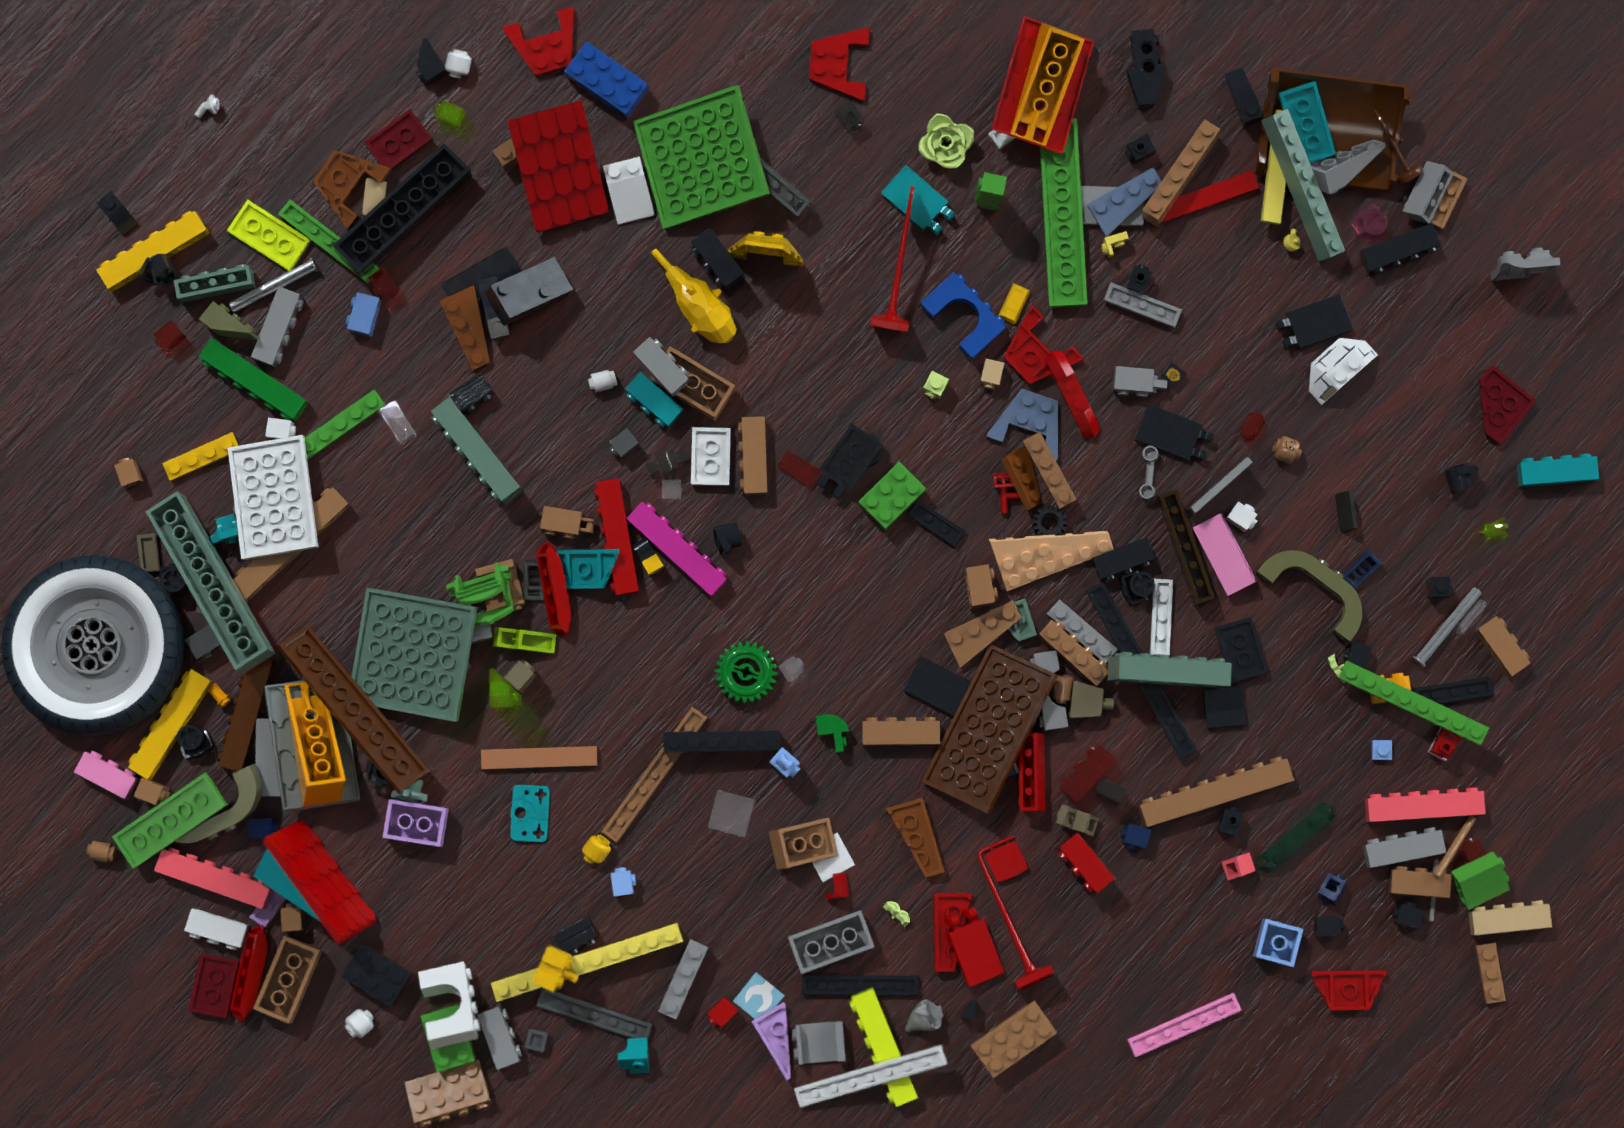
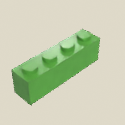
(990, 191)

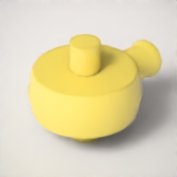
(1292, 241)

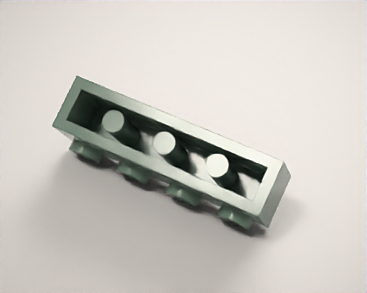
(214, 283)

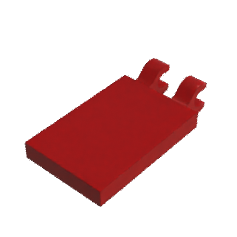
(974, 948)

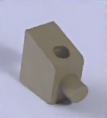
(1088, 701)

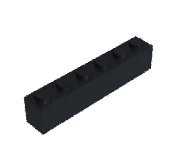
(721, 741)

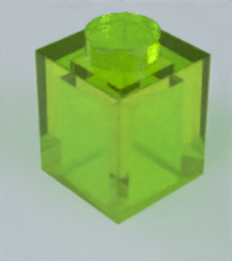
(449, 114)

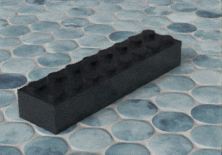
(402, 210)

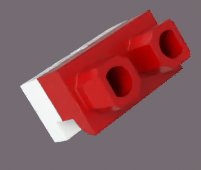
(1444, 744)

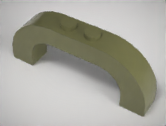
(1330, 580)
(250, 792)

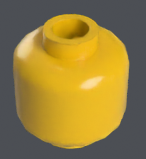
(596, 849)

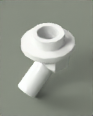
(211, 104)

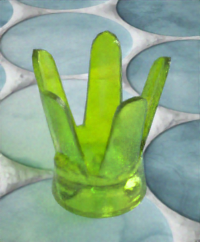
(1494, 529)

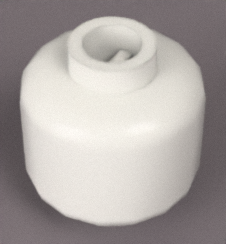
(458, 63)
(359, 1023)

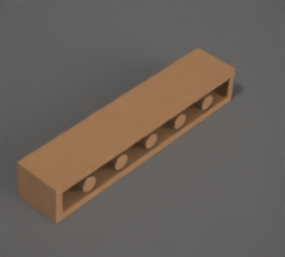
(1181, 173)

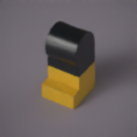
(648, 556)

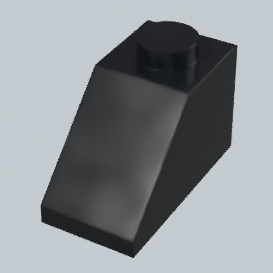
(429, 64)
(117, 213)

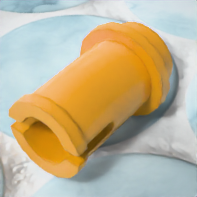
(219, 695)

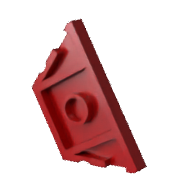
(1348, 988)

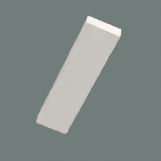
(1161, 617)

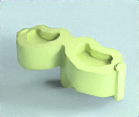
(1337, 670)
(901, 915)

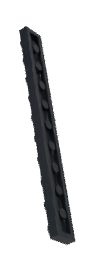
(1153, 693)

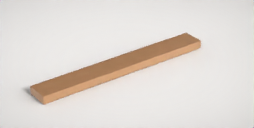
(649, 780)

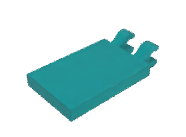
(926, 201)

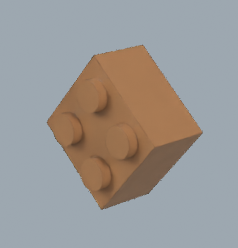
(980, 587)

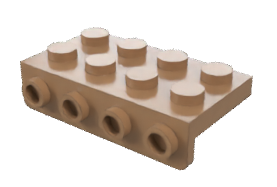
(448, 1094)

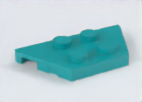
(588, 567)

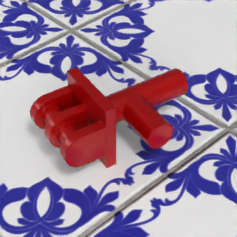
(1004, 494)

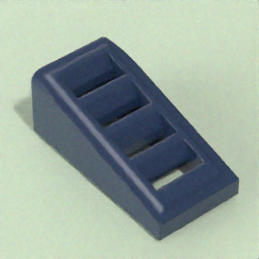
(1373, 557)

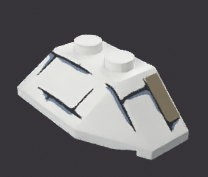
(1338, 366)

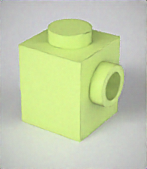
(935, 385)

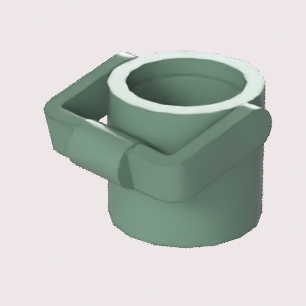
(412, 794)

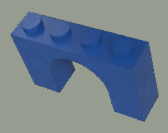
(955, 290)

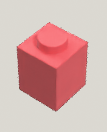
(1238, 866)

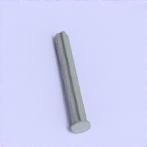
(273, 285)
(1447, 627)

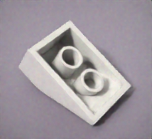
(628, 190)

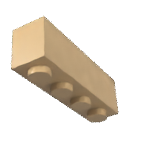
(1509, 919)

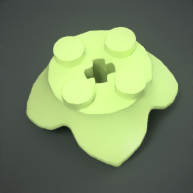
(943, 128)

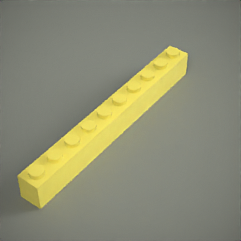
(595, 959)

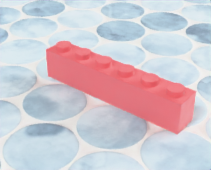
(1424, 806)
(212, 878)

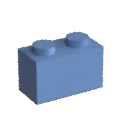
(363, 314)

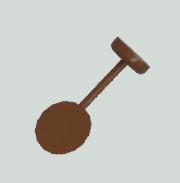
(1409, 172)

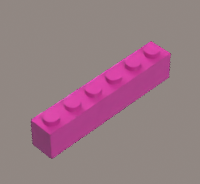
(677, 549)

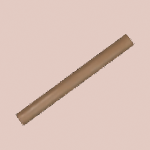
(1454, 847)

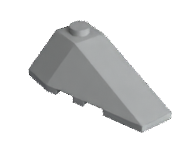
(1345, 165)

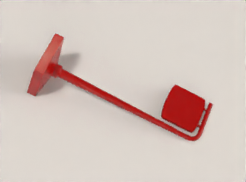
(890, 319)
(1007, 863)

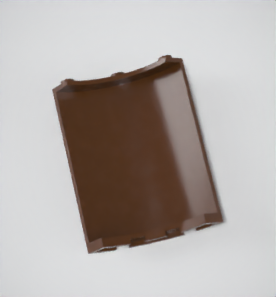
(1350, 119)

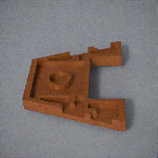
(341, 176)

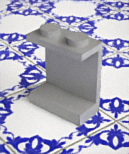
(819, 1042)

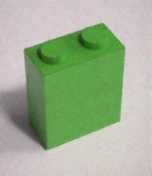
(1481, 880)

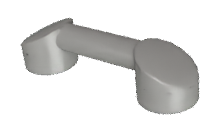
(1151, 455)

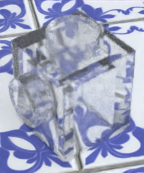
(792, 668)

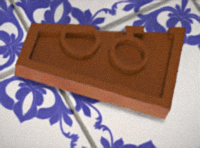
(1022, 474)

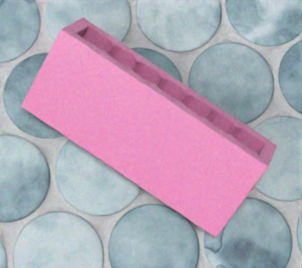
(1224, 554)

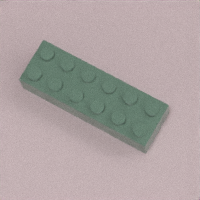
(476, 450)
(1169, 670)

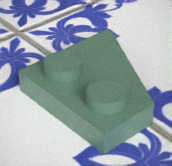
(1024, 627)

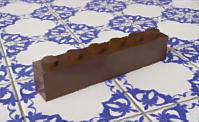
(243, 721)

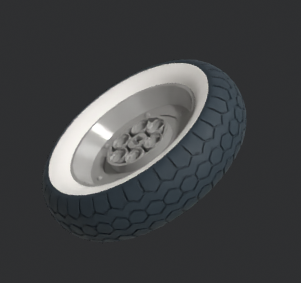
(41, 642)

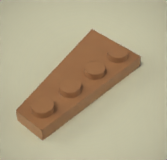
(977, 634)

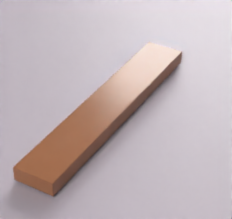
(539, 757)

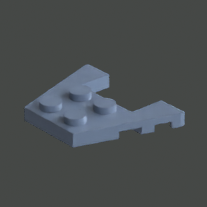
(1030, 413)

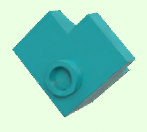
(226, 530)
(635, 1056)

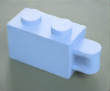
(785, 763)

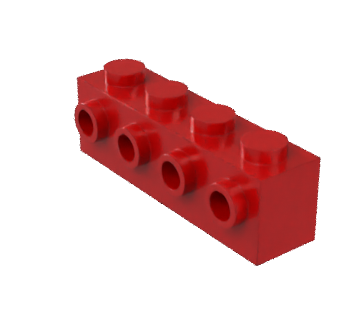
(1032, 774)

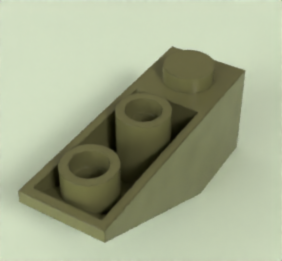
(227, 325)

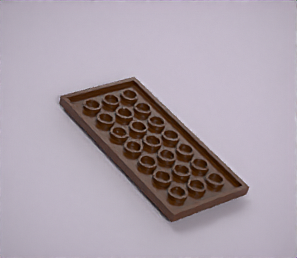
(989, 728)

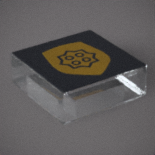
(1173, 375)

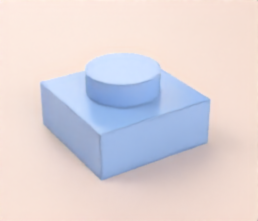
(1381, 750)

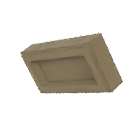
(149, 552)

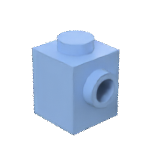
(623, 882)

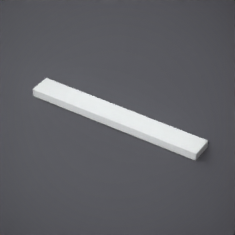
(870, 1076)

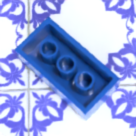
(606, 80)

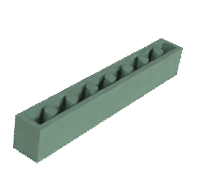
(1303, 185)

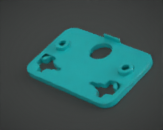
(535, 813)

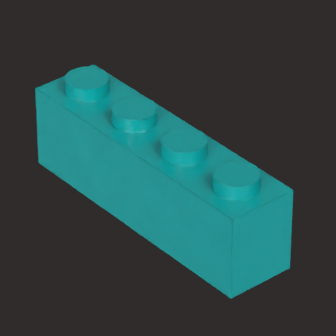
(1558, 470)

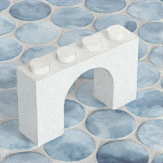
(461, 1025)

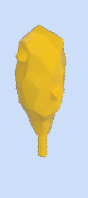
(699, 304)

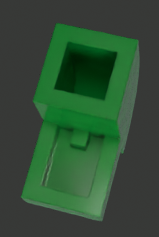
(833, 725)

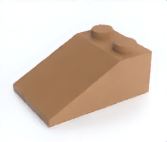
(803, 843)

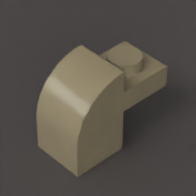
(1077, 820)

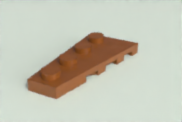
(466, 323)
(916, 828)

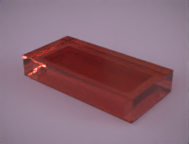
(798, 468)

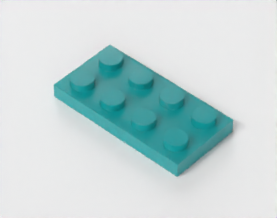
(1309, 120)

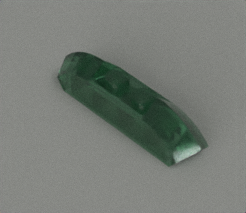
(1295, 837)

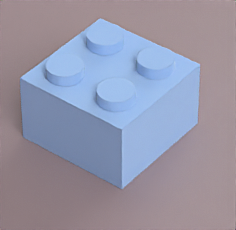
(1278, 942)

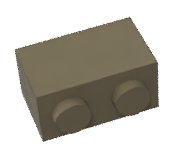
(521, 675)

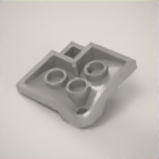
(1515, 267)

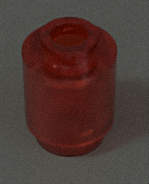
(1252, 426)

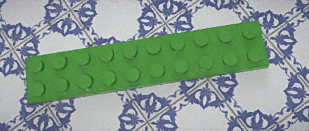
(1064, 224)

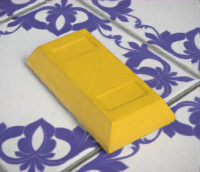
(1014, 303)

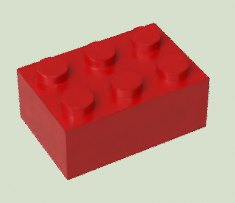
(1085, 864)

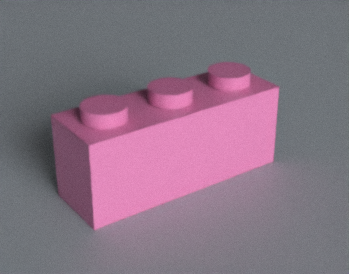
(107, 774)

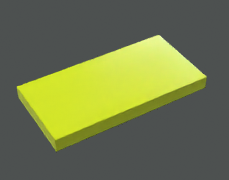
(269, 235)

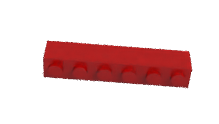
(617, 536)

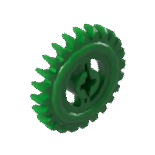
(727, 667)

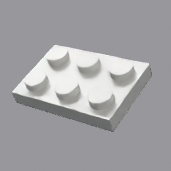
(710, 456)

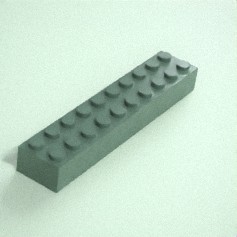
(210, 582)

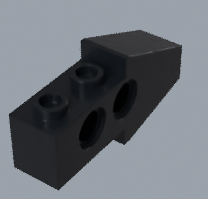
(1145, 84)

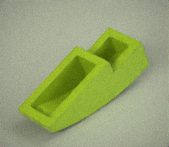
(524, 640)

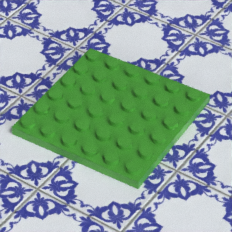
(701, 157)

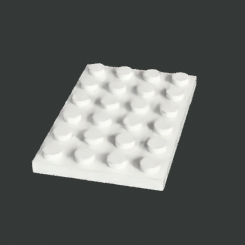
(272, 497)

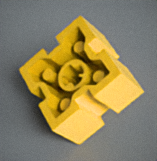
(554, 969)

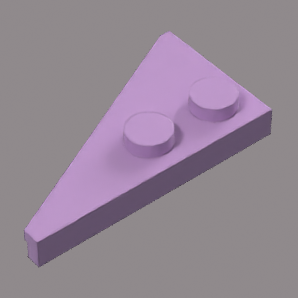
(774, 1033)

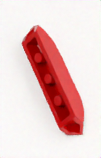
(1072, 394)
(554, 589)
(249, 972)

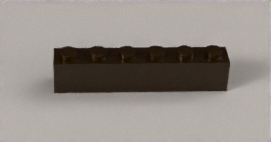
(1185, 547)

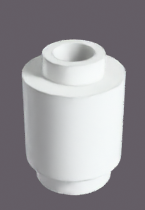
(602, 380)

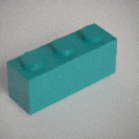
(653, 400)

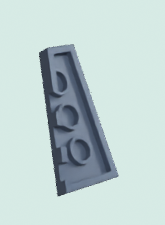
(1121, 202)

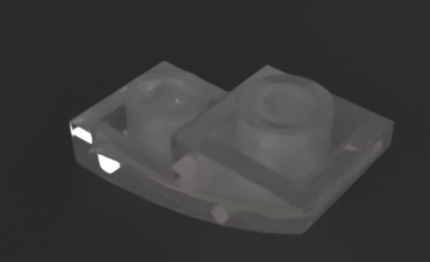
(397, 422)

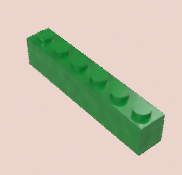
(253, 379)

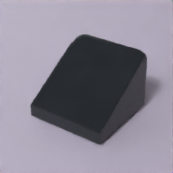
(970, 1011)

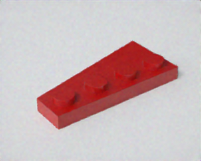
(943, 907)

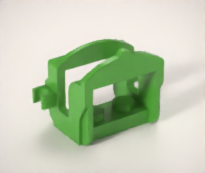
(483, 589)

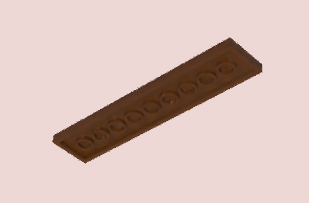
(353, 709)

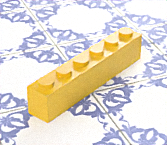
(168, 241)
(165, 730)

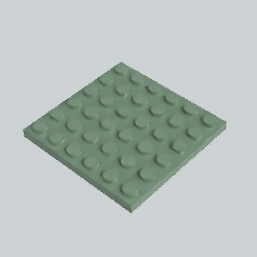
(414, 653)

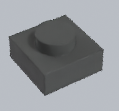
(536, 1040)

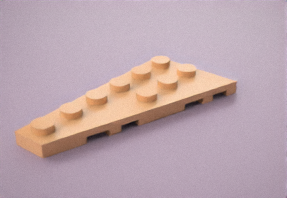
(1039, 556)

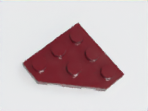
(1502, 404)

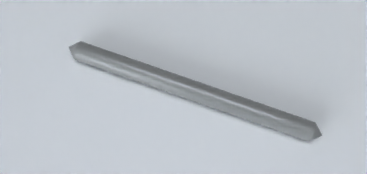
(1433, 899)

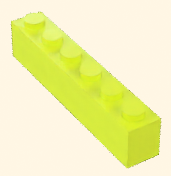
(882, 1042)

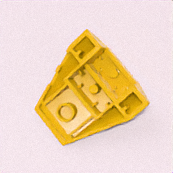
(768, 245)

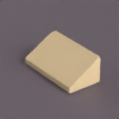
(374, 194)

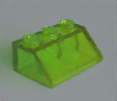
(502, 694)

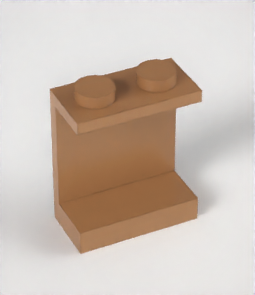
(516, 591)

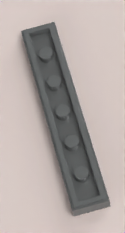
(593, 1014)

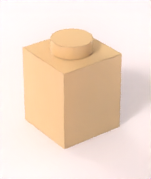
(991, 374)

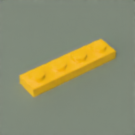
(199, 457)

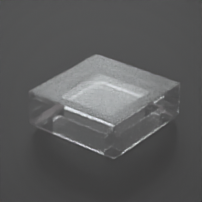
(671, 489)

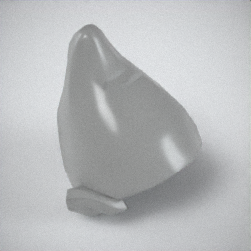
(925, 1017)

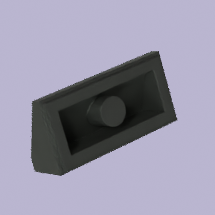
(1346, 511)

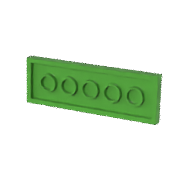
(169, 820)

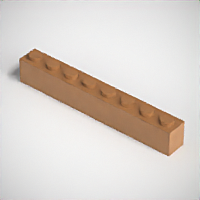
(263, 569)
(1216, 792)

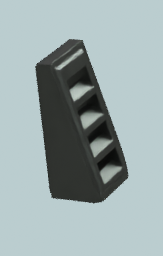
(532, 596)

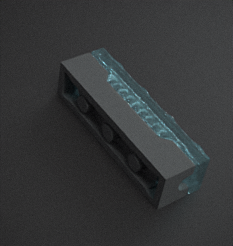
(785, 191)

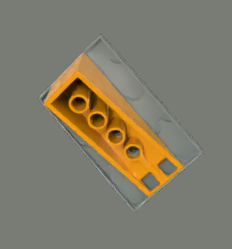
(309, 749)

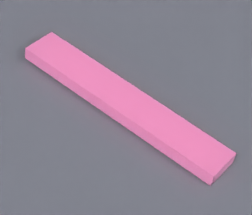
(1184, 1024)

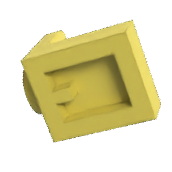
(1117, 240)

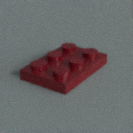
(398, 140)
(214, 985)

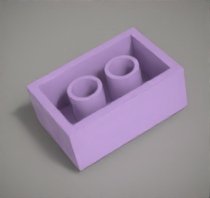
(415, 823)

